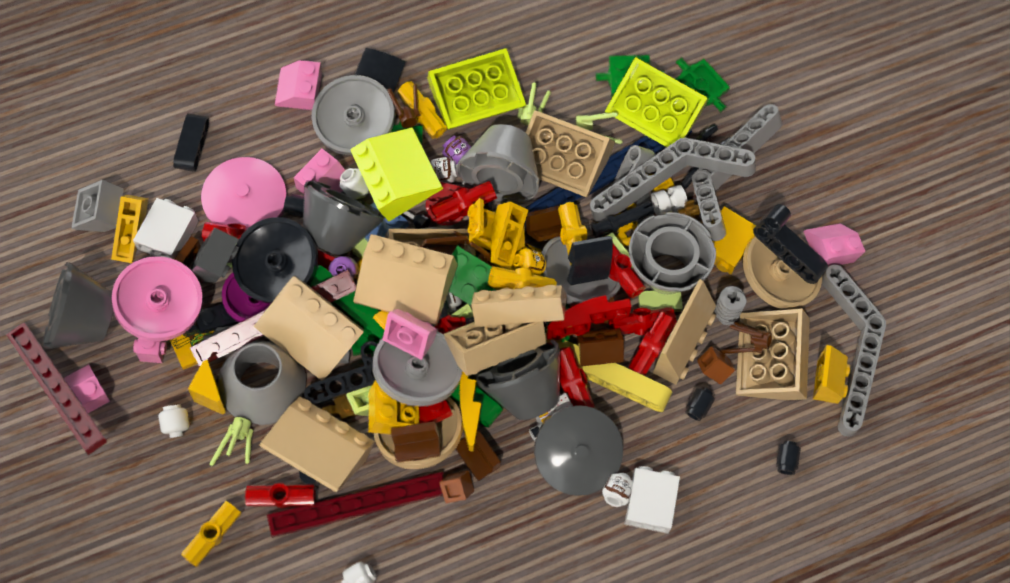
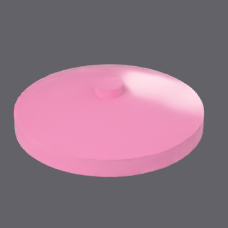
(243, 192)
(157, 298)

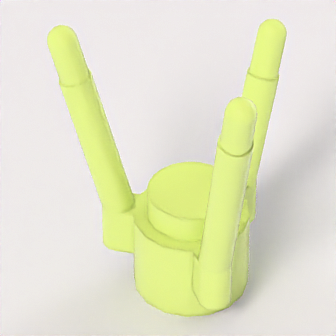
(525, 114)
(587, 122)
(238, 430)

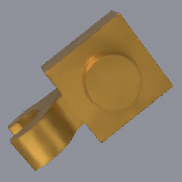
(690, 209)
(342, 408)

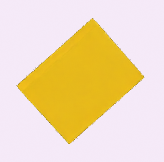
(205, 390)

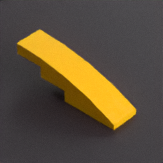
(469, 410)

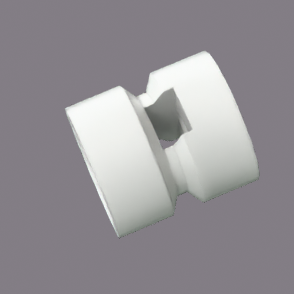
(668, 201)

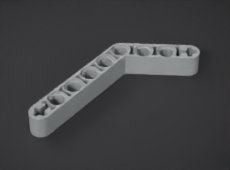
(706, 182)
(606, 205)
(863, 353)

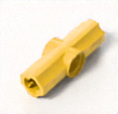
(428, 118)
(571, 225)
(517, 278)
(200, 545)

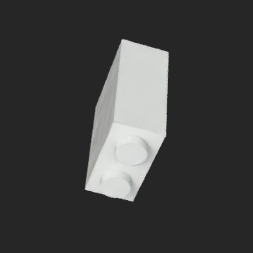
(165, 229)
(652, 500)

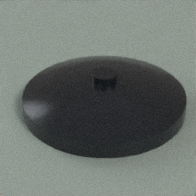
(271, 255)

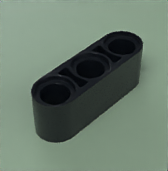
(191, 142)

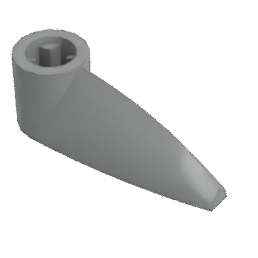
(634, 158)

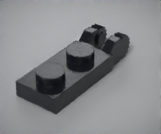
(210, 320)

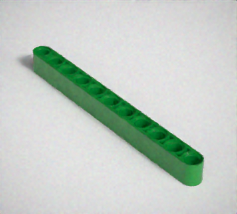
(364, 318)

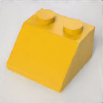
(831, 375)

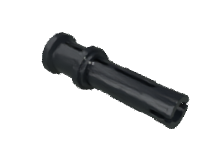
(612, 224)

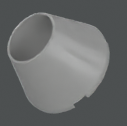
(506, 160)
(673, 236)
(263, 404)

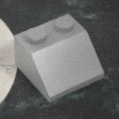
(97, 207)

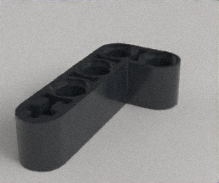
(788, 246)
(345, 379)

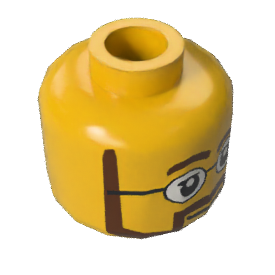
(530, 260)

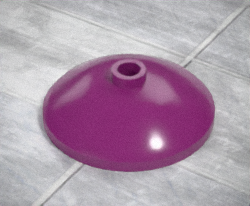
(238, 303)

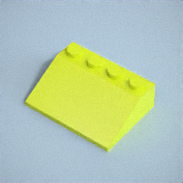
(476, 89)
(656, 104)
(396, 171)

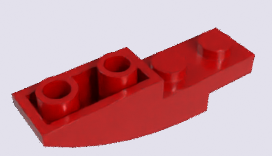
(579, 317)

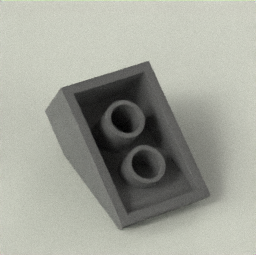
(213, 256)

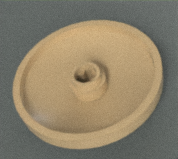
(775, 280)
(449, 433)

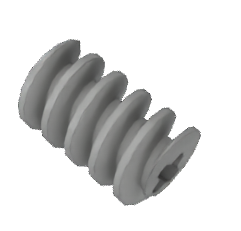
(730, 305)

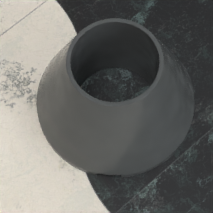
(336, 219)
(78, 310)
(527, 383)

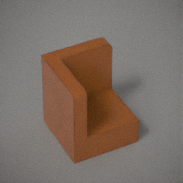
(716, 365)
(457, 486)

